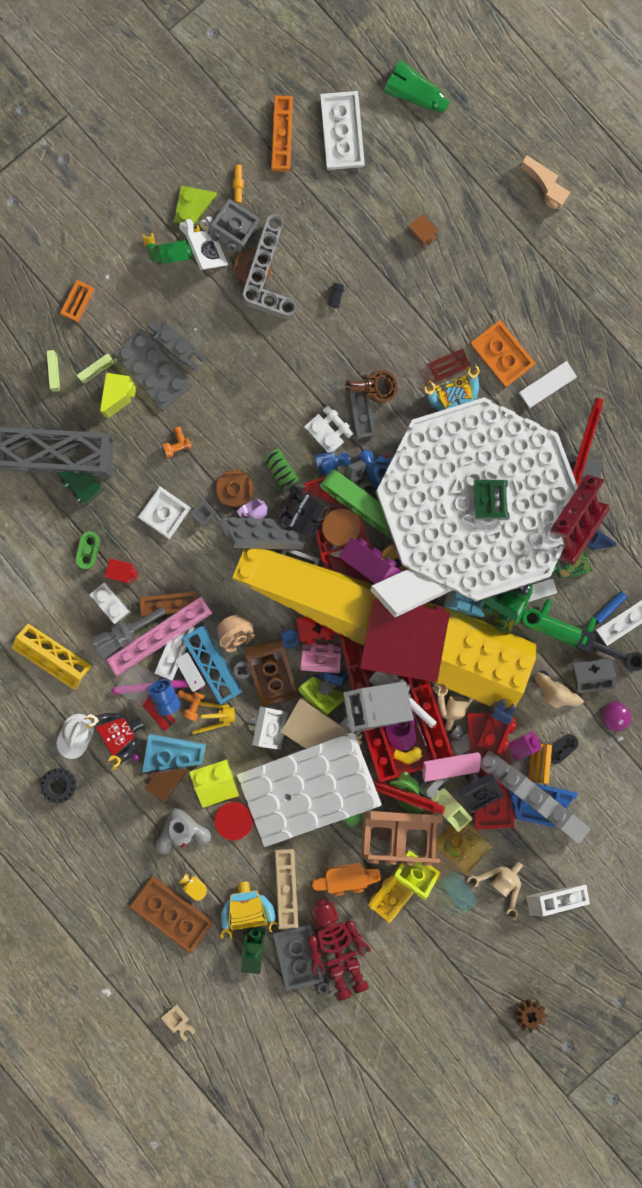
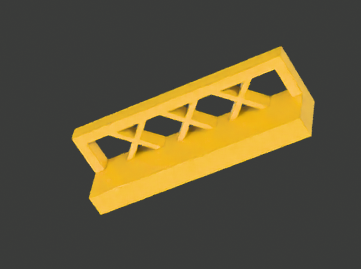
(48, 659)

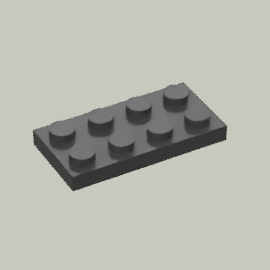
(152, 370)
(261, 533)

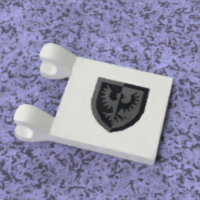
(206, 251)

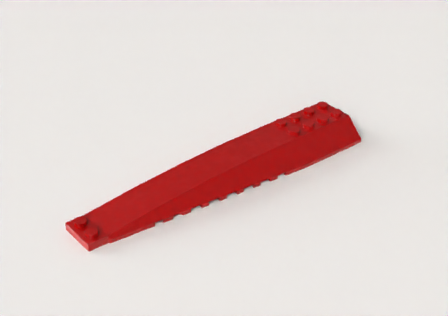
(380, 748)

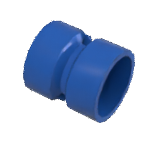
(164, 697)

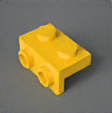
(390, 898)

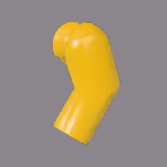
(409, 757)

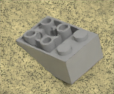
(378, 706)

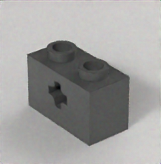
(594, 676)

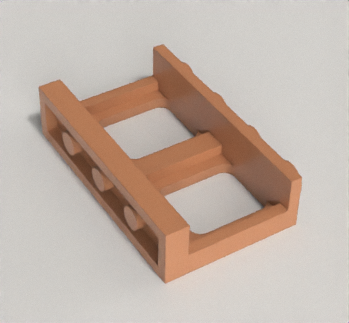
(399, 825)

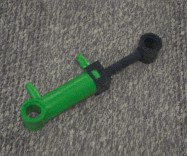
(574, 636)

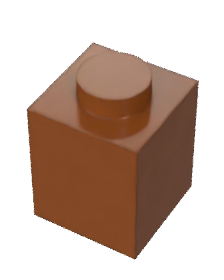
(423, 231)

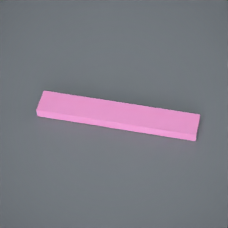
(159, 636)

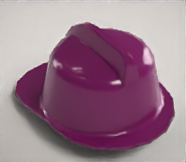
(402, 735)

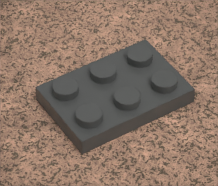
(295, 958)

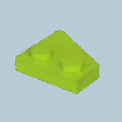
(192, 204)
(321, 702)

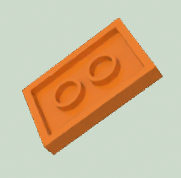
(502, 353)

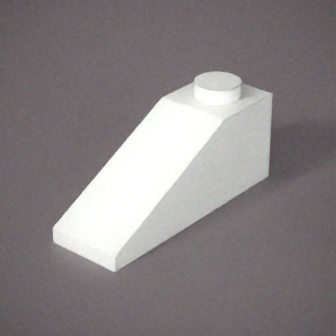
(557, 900)

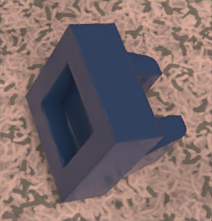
(502, 712)

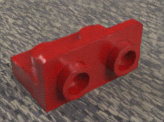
(495, 735)

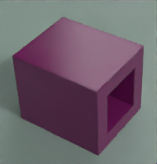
(524, 746)

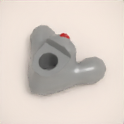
(179, 830)

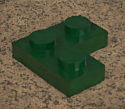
(504, 618)

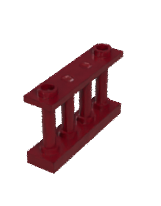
(580, 519)

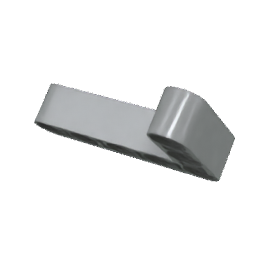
(262, 270)

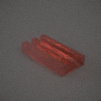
(434, 371)

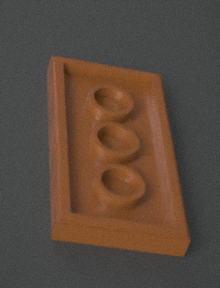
(171, 914)

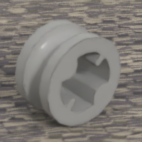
(242, 664)

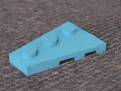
(171, 752)

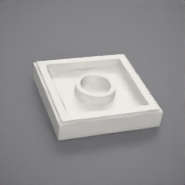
(164, 512)

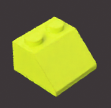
(116, 393)
(214, 783)

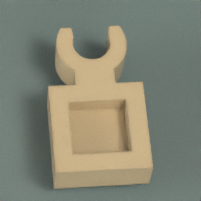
(176, 1020)

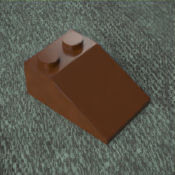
(271, 672)

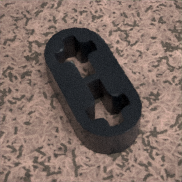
(564, 752)

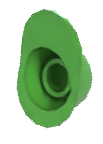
(411, 785)

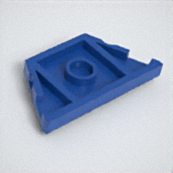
(524, 812)

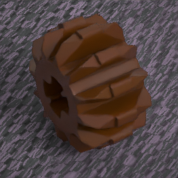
(532, 1022)

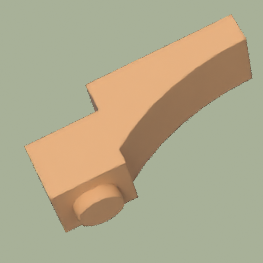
(554, 194)

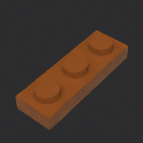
(171, 602)

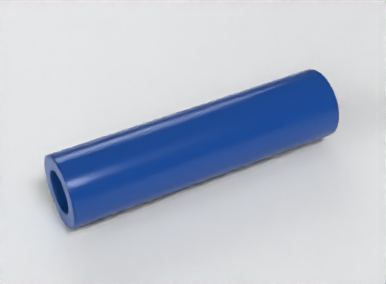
(610, 607)

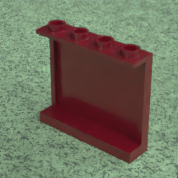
(406, 643)

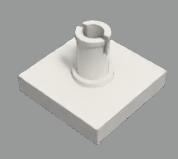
(269, 728)

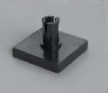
(480, 792)

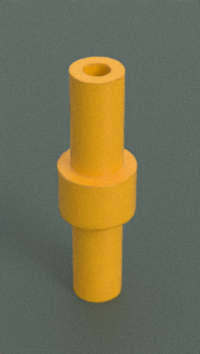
(238, 184)

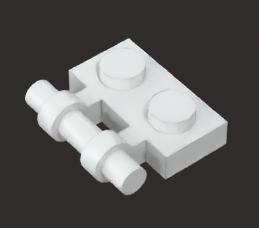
(324, 434)

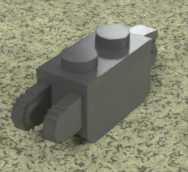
(175, 344)

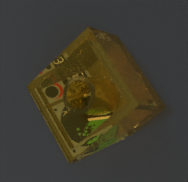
(463, 847)

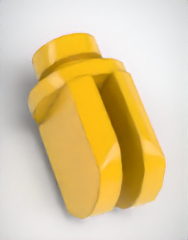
(193, 887)

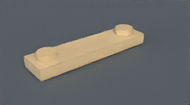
(286, 889)

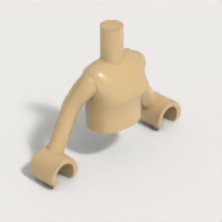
(455, 708)
(504, 882)

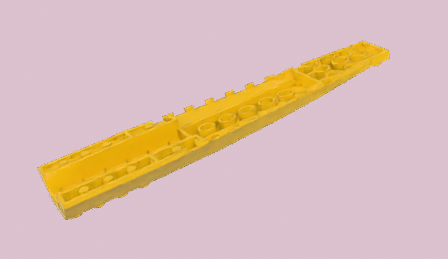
(475, 655)

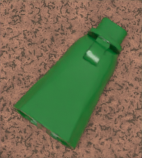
(414, 88)

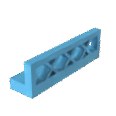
(218, 660)

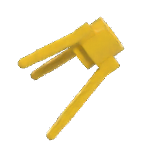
(226, 715)

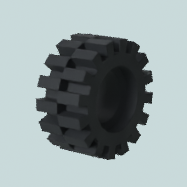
(69, 781)

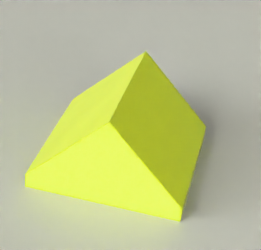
(416, 877)

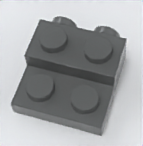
(233, 226)

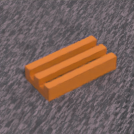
(70, 298)

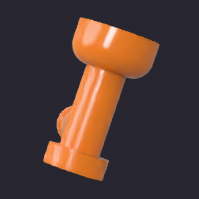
(183, 443)
(195, 699)

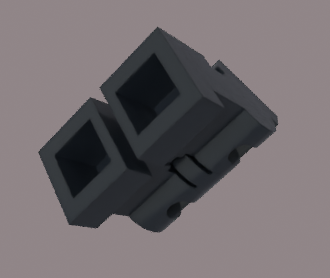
(304, 511)

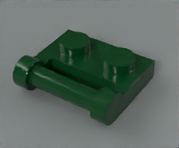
(485, 502)

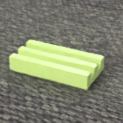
(95, 369)
(53, 370)

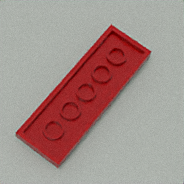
(499, 813)

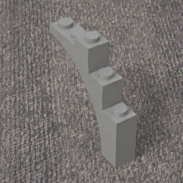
(534, 797)

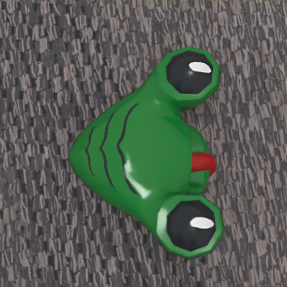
(515, 600)

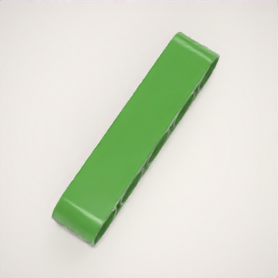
(356, 500)

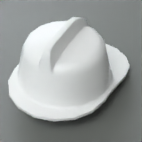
(74, 736)

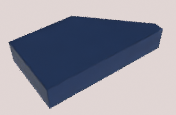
(600, 541)

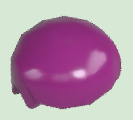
(616, 716)

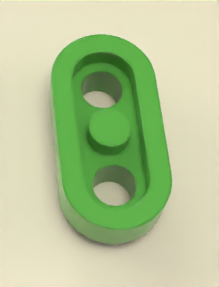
(87, 550)

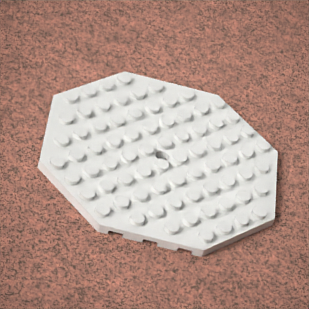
(431, 498)

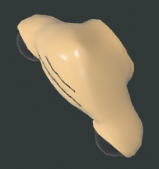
(556, 693)

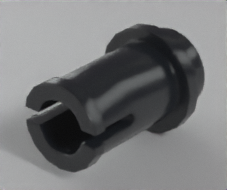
(336, 294)

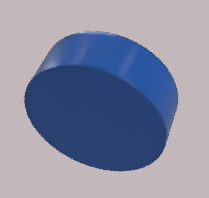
(290, 638)

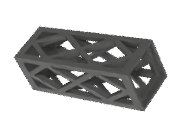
(86, 438)

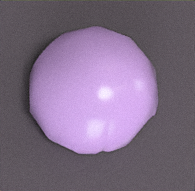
(253, 509)

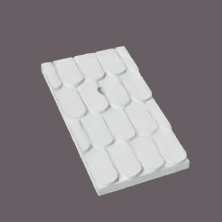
(309, 789)

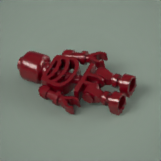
(324, 916)

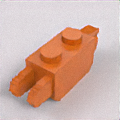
(346, 878)

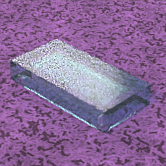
(459, 891)

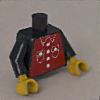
(117, 734)

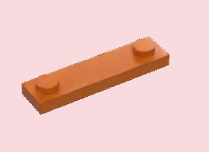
(282, 133)

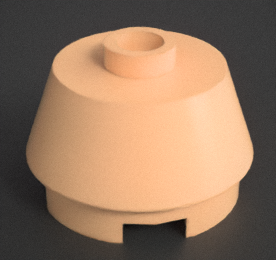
(234, 631)

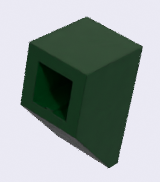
(83, 485)
(253, 950)

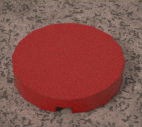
(233, 821)

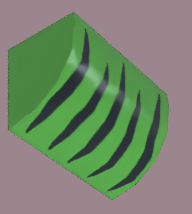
(281, 470)

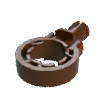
(370, 386)

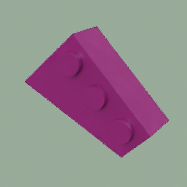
(369, 560)

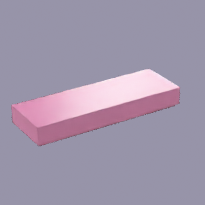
(451, 766)

